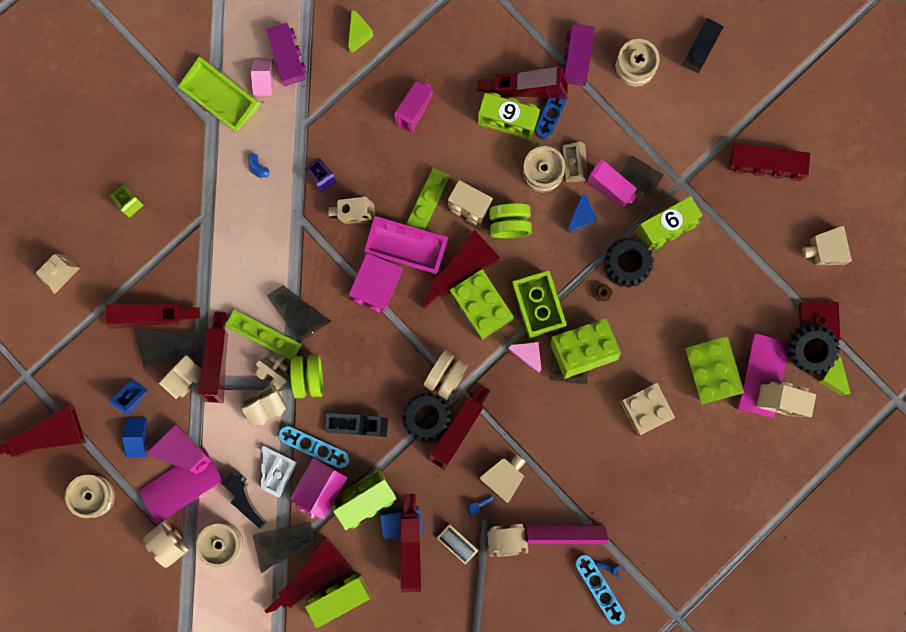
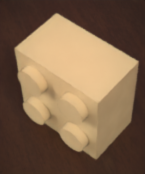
(469, 203)
(786, 399)
(647, 409)

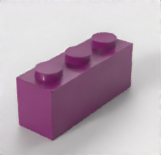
(286, 54)
(578, 54)

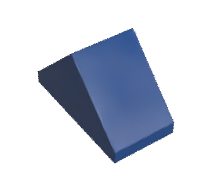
(583, 215)
(128, 397)
(135, 438)

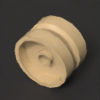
(647, 62)
(546, 158)
(448, 376)
(78, 497)
(208, 541)

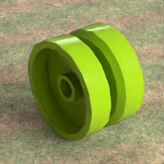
(510, 221)
(306, 378)

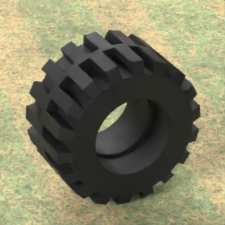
(637, 249)
(826, 356)
(416, 403)

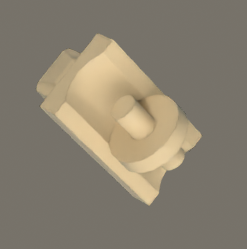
(274, 368)

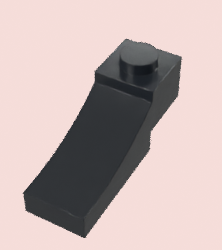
(702, 45)
(356, 424)
(238, 487)

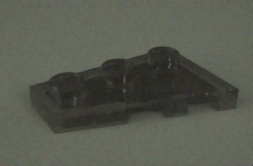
(298, 315)
(165, 346)
(280, 543)

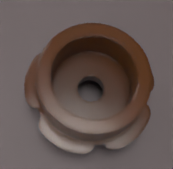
(608, 292)

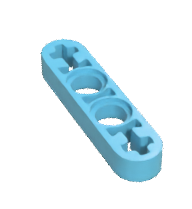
(313, 449)
(601, 588)

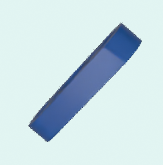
(541, 124)

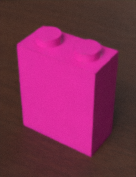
(375, 283)
(318, 489)

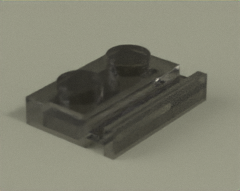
(641, 176)

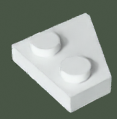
(275, 471)

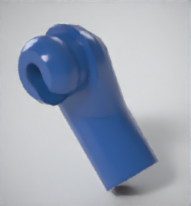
(256, 168)

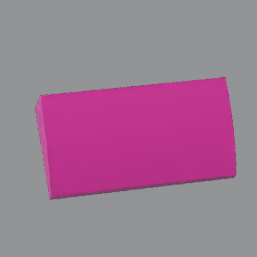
(406, 245)
(763, 365)
(178, 489)
(566, 534)

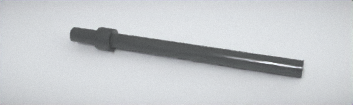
(483, 540)

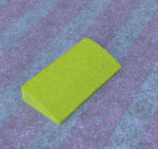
(219, 94)

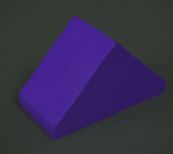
(321, 175)

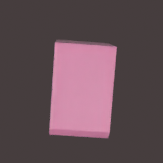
(262, 77)
(528, 354)

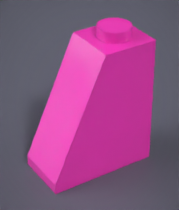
(413, 106)
(612, 184)
(181, 451)

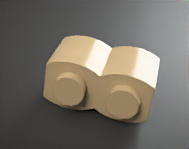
(181, 376)
(263, 406)

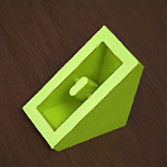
(359, 32)
(126, 200)
(836, 378)

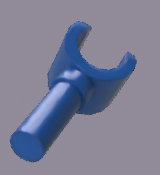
(474, 507)
(612, 569)

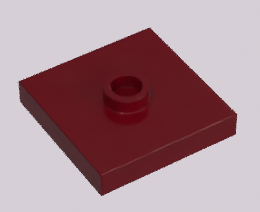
(821, 313)

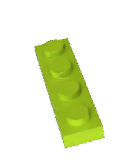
(428, 199)
(263, 335)

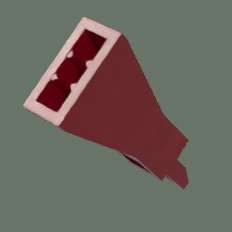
(536, 84)
(470, 259)
(148, 315)
(213, 371)
(458, 429)
(56, 431)
(410, 547)
(321, 568)

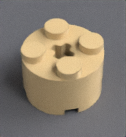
(507, 541)
(165, 544)

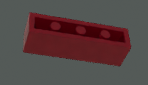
(769, 161)

